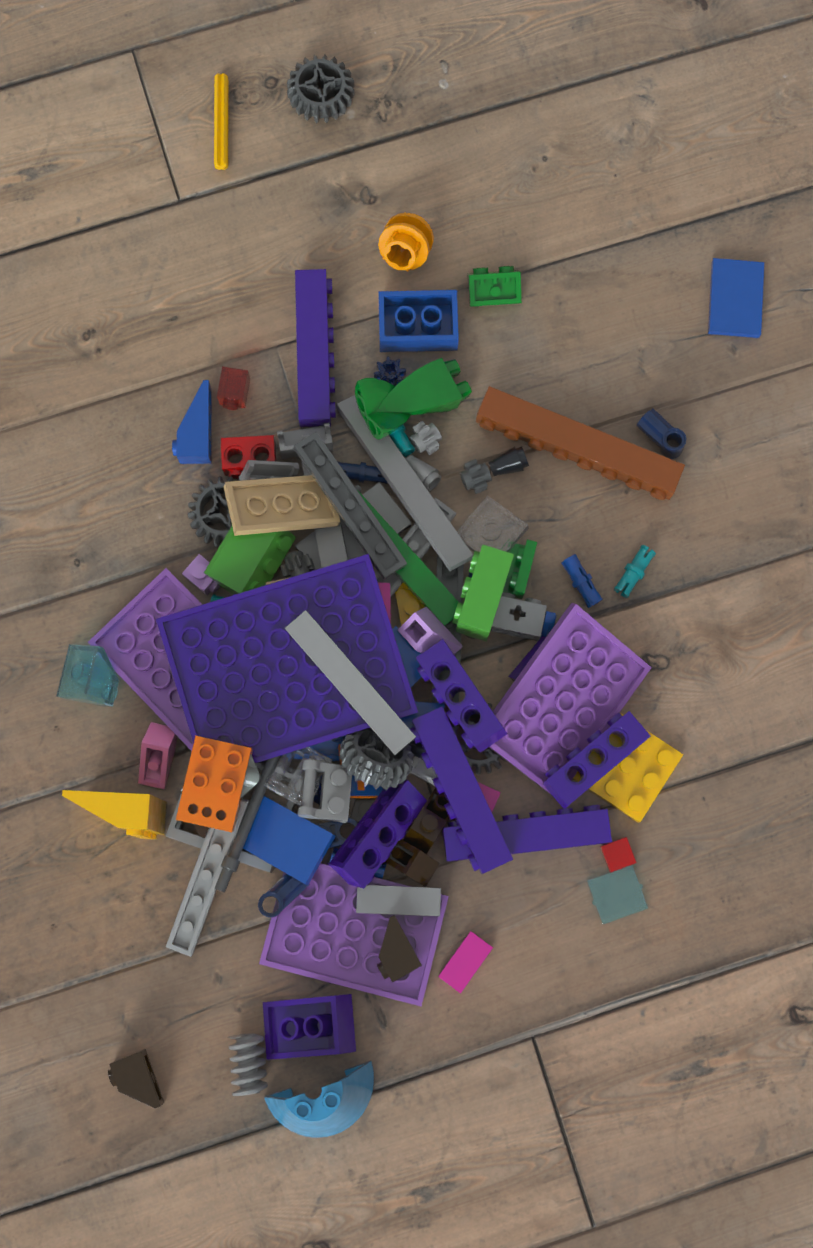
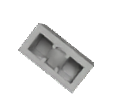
(529, 624)

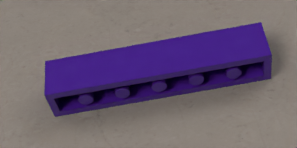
(313, 348)
(461, 790)
(540, 832)

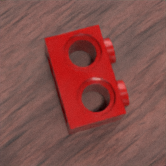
(249, 448)

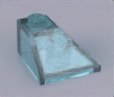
(88, 676)

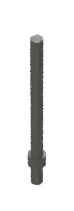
(230, 863)

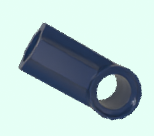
(660, 432)
(284, 891)

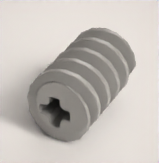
(248, 1064)

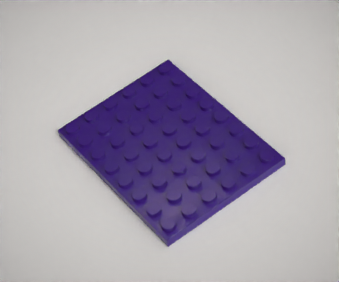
(253, 682)

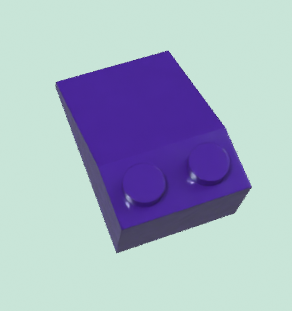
(309, 1027)

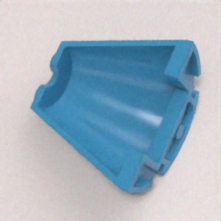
(332, 1111)

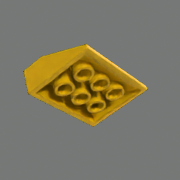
(136, 813)

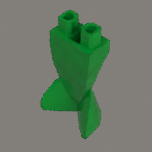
(422, 392)

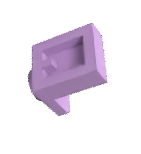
(196, 575)

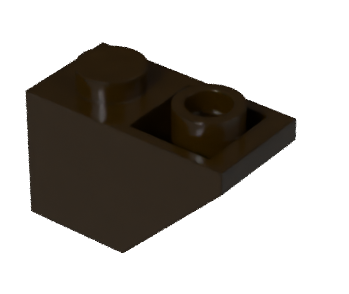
(428, 823)

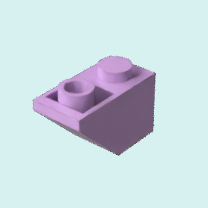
(425, 630)

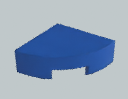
(549, 622)

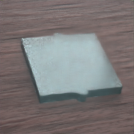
(617, 894)

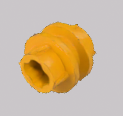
(406, 241)

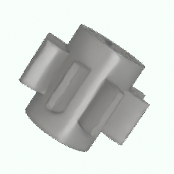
(425, 437)

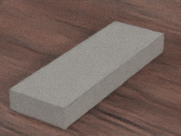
(399, 900)

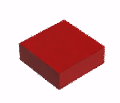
(618, 854)

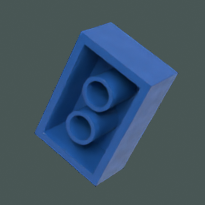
(418, 321)

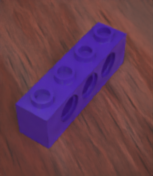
(441, 658)
(631, 735)
(365, 837)

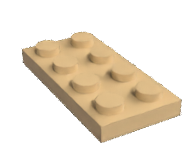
(278, 505)

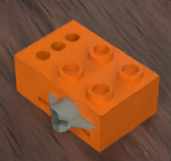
(216, 783)

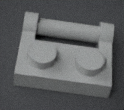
(334, 792)

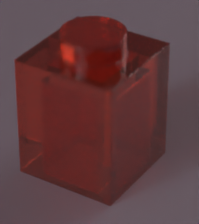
(233, 388)

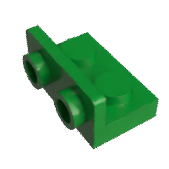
(494, 287)
(520, 568)

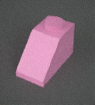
(156, 755)

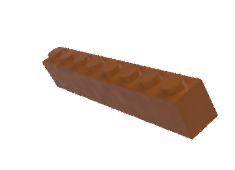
(579, 443)

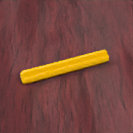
(221, 99)

